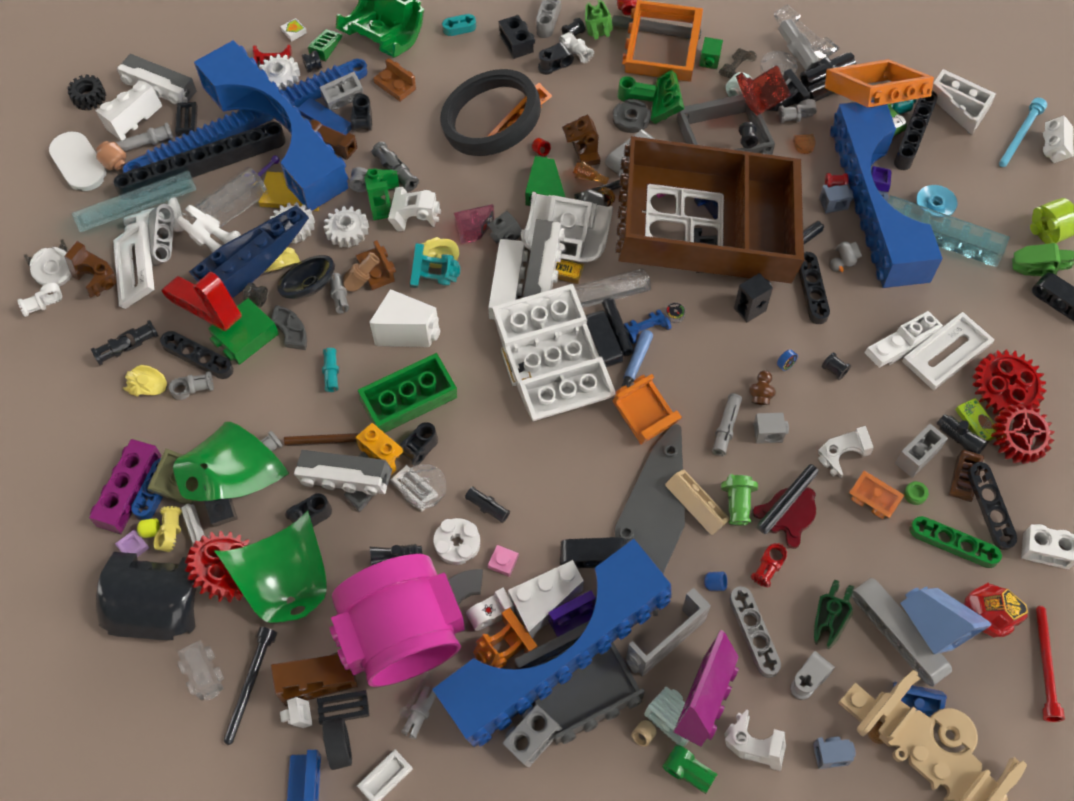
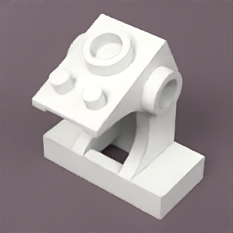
(402, 208)
(854, 441)
(765, 751)

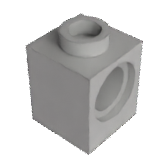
(770, 428)

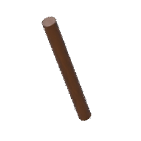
(320, 439)

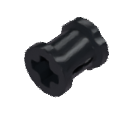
(575, 27)
(749, 138)
(836, 366)

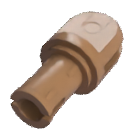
(359, 273)

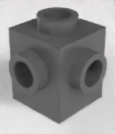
(504, 228)

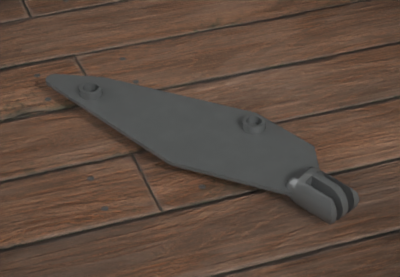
(652, 511)

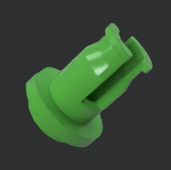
(739, 495)

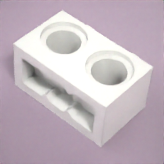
(1049, 551)

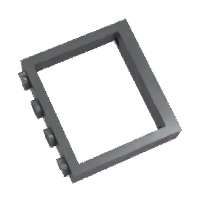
(723, 108)

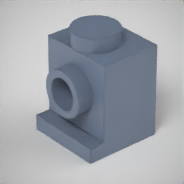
(836, 198)
(833, 752)

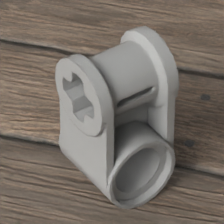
(813, 674)

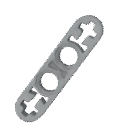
(757, 630)

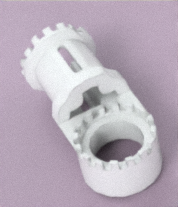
(577, 47)
(40, 299)

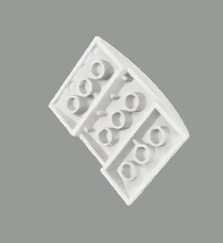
(560, 352)

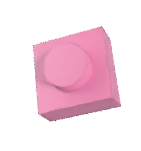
(503, 560)

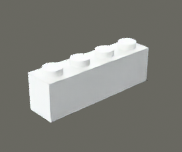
(508, 273)

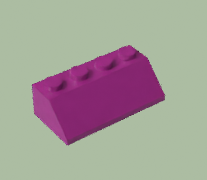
(708, 691)

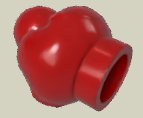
(626, 6)

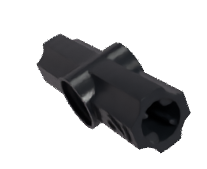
(819, 71)

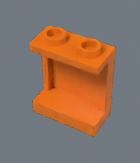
(644, 409)

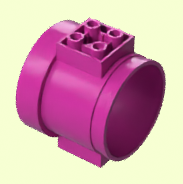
(396, 620)

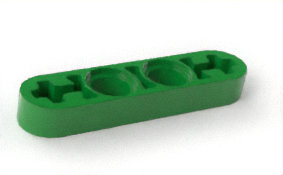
(954, 545)

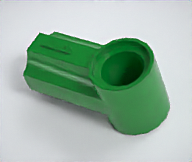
(630, 89)
(683, 765)

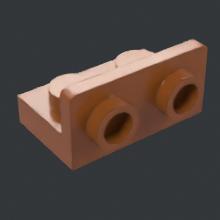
(396, 80)
(383, 272)

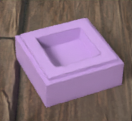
(132, 544)

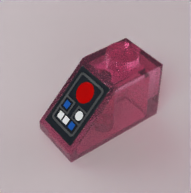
(473, 223)

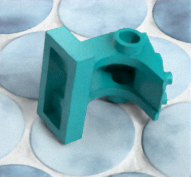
(449, 271)

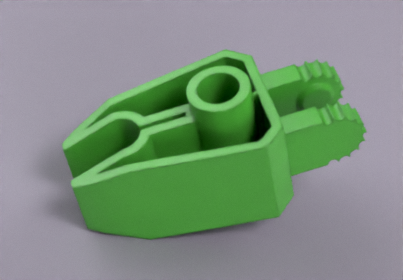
(598, 20)
(1040, 259)

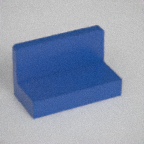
(304, 777)

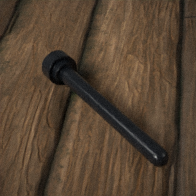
(265, 638)

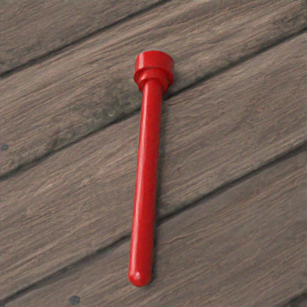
(1052, 709)

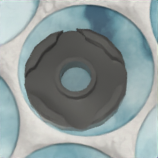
(629, 124)

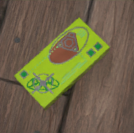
(978, 419)

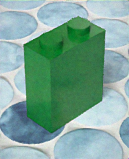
(246, 334)

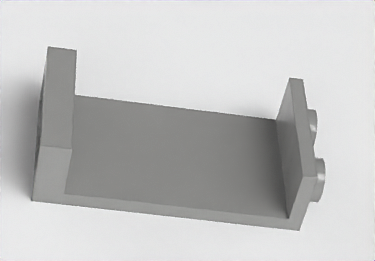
(696, 609)

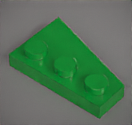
(666, 98)

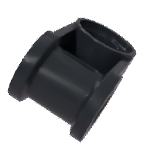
(555, 57)
(361, 113)
(417, 447)
(309, 505)

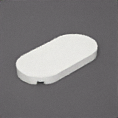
(77, 161)

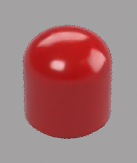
(537, 143)

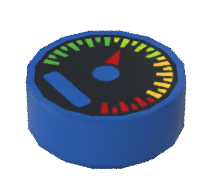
(787, 360)

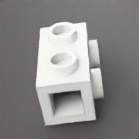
(1058, 139)

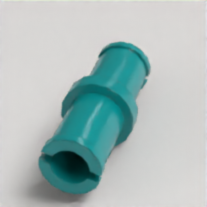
(330, 370)

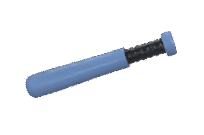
(637, 357)

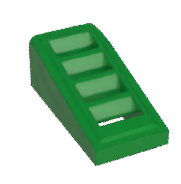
(328, 47)

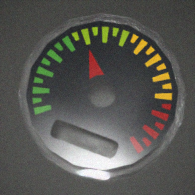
(675, 312)

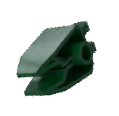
(833, 614)

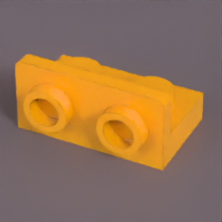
(379, 445)

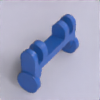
(653, 320)

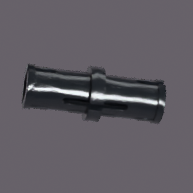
(487, 504)

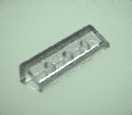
(613, 287)

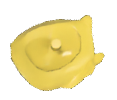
(437, 247)
(286, 259)
(145, 381)

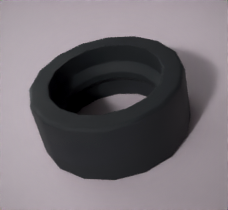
(337, 743)

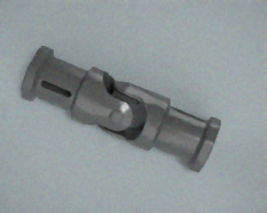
(391, 161)

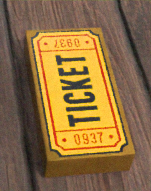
(569, 271)

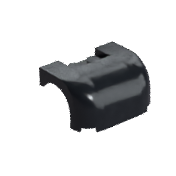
(145, 598)

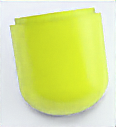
(148, 528)

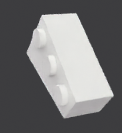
(962, 99)
(128, 109)
(543, 594)

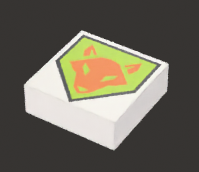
(293, 29)

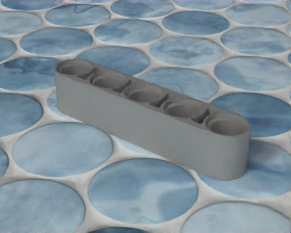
(900, 632)

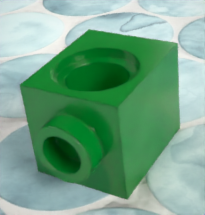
(711, 53)

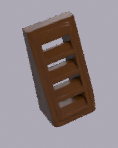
(964, 461)

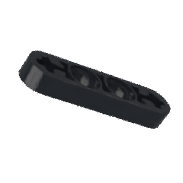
(814, 287)
(195, 356)
(996, 504)

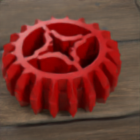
(1028, 423)

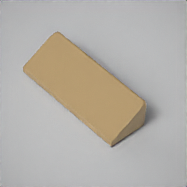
(697, 502)

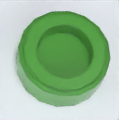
(916, 493)

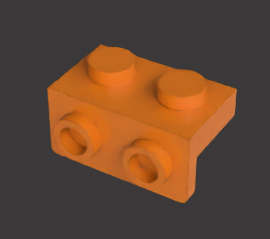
(876, 494)

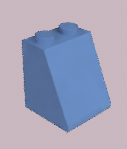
(942, 619)

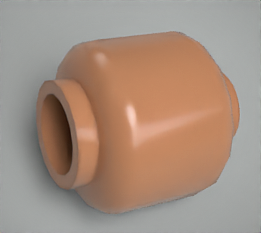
(111, 155)

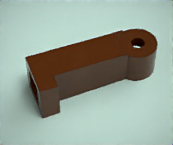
(337, 140)

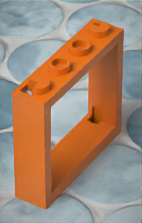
(664, 12)
(853, 82)

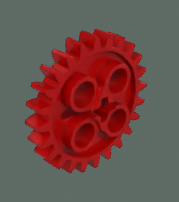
(1008, 382)
(204, 567)

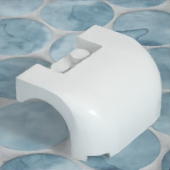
(583, 221)

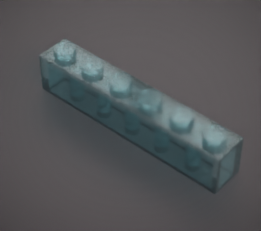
(133, 201)
(957, 234)

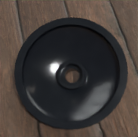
(306, 277)

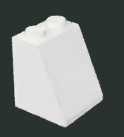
(404, 322)

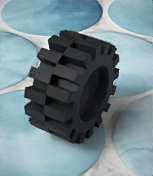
(85, 84)

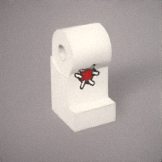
(490, 610)

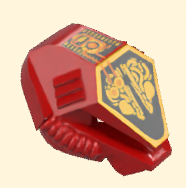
(997, 606)

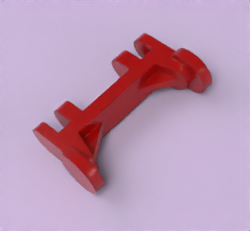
(259, 56)

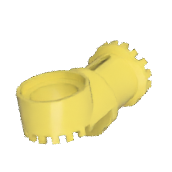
(170, 528)

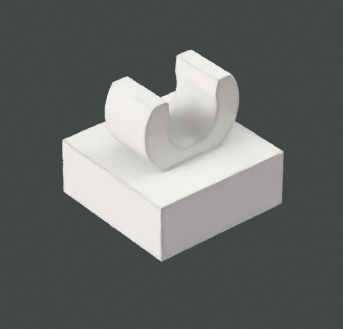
(298, 713)

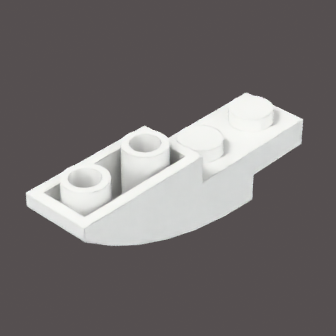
(904, 340)

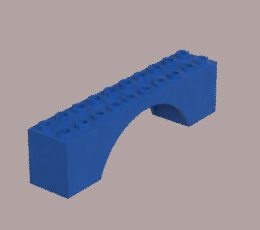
(238, 84)
(899, 246)
(488, 697)

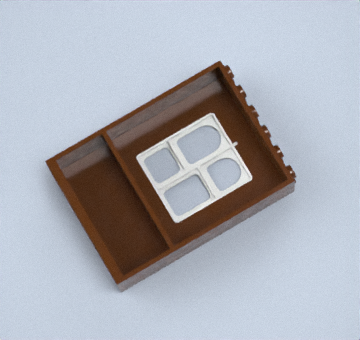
(756, 209)

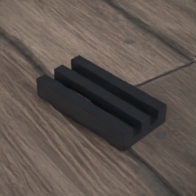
(178, 130)
(341, 698)

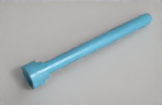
(1036, 108)

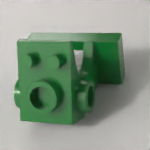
(377, 185)

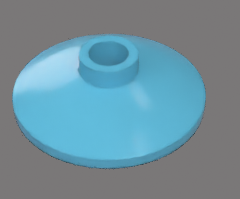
(937, 199)

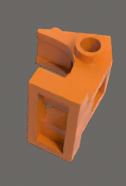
(512, 633)

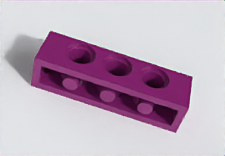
(116, 518)

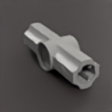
(798, 44)

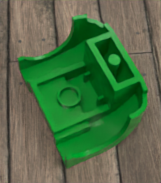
(386, 22)

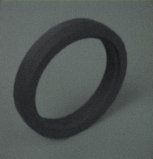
(504, 139)

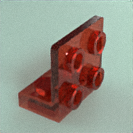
(763, 90)

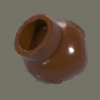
(762, 391)

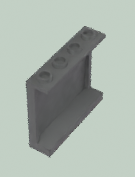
(591, 692)

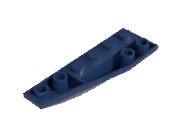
(252, 252)

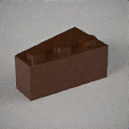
(311, 678)

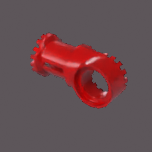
(769, 564)

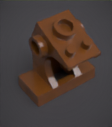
(584, 132)
(83, 262)

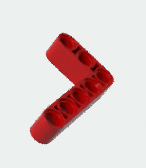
(204, 299)

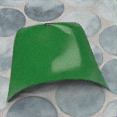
(235, 463)
(280, 569)

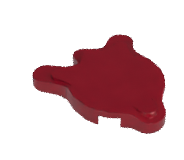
(795, 519)

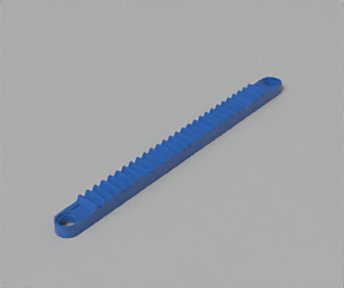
(246, 119)

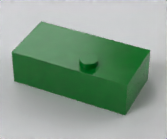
(408, 393)

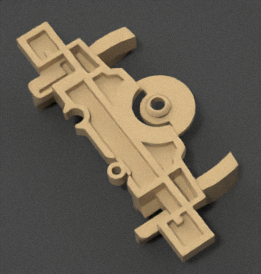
(914, 738)

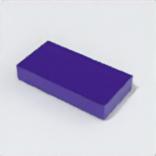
(881, 178)

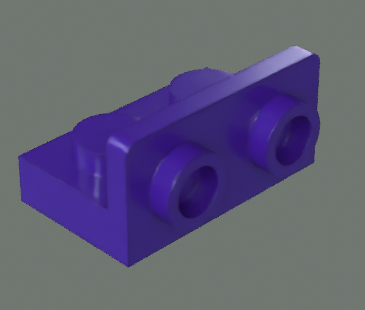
(572, 613)

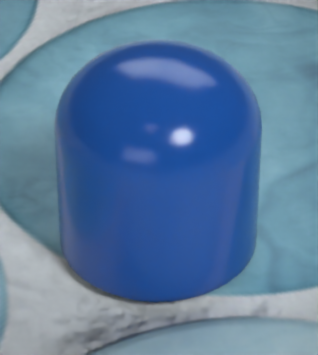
(716, 581)

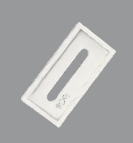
(123, 244)
(960, 326)

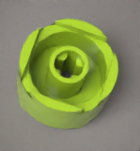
(1053, 221)

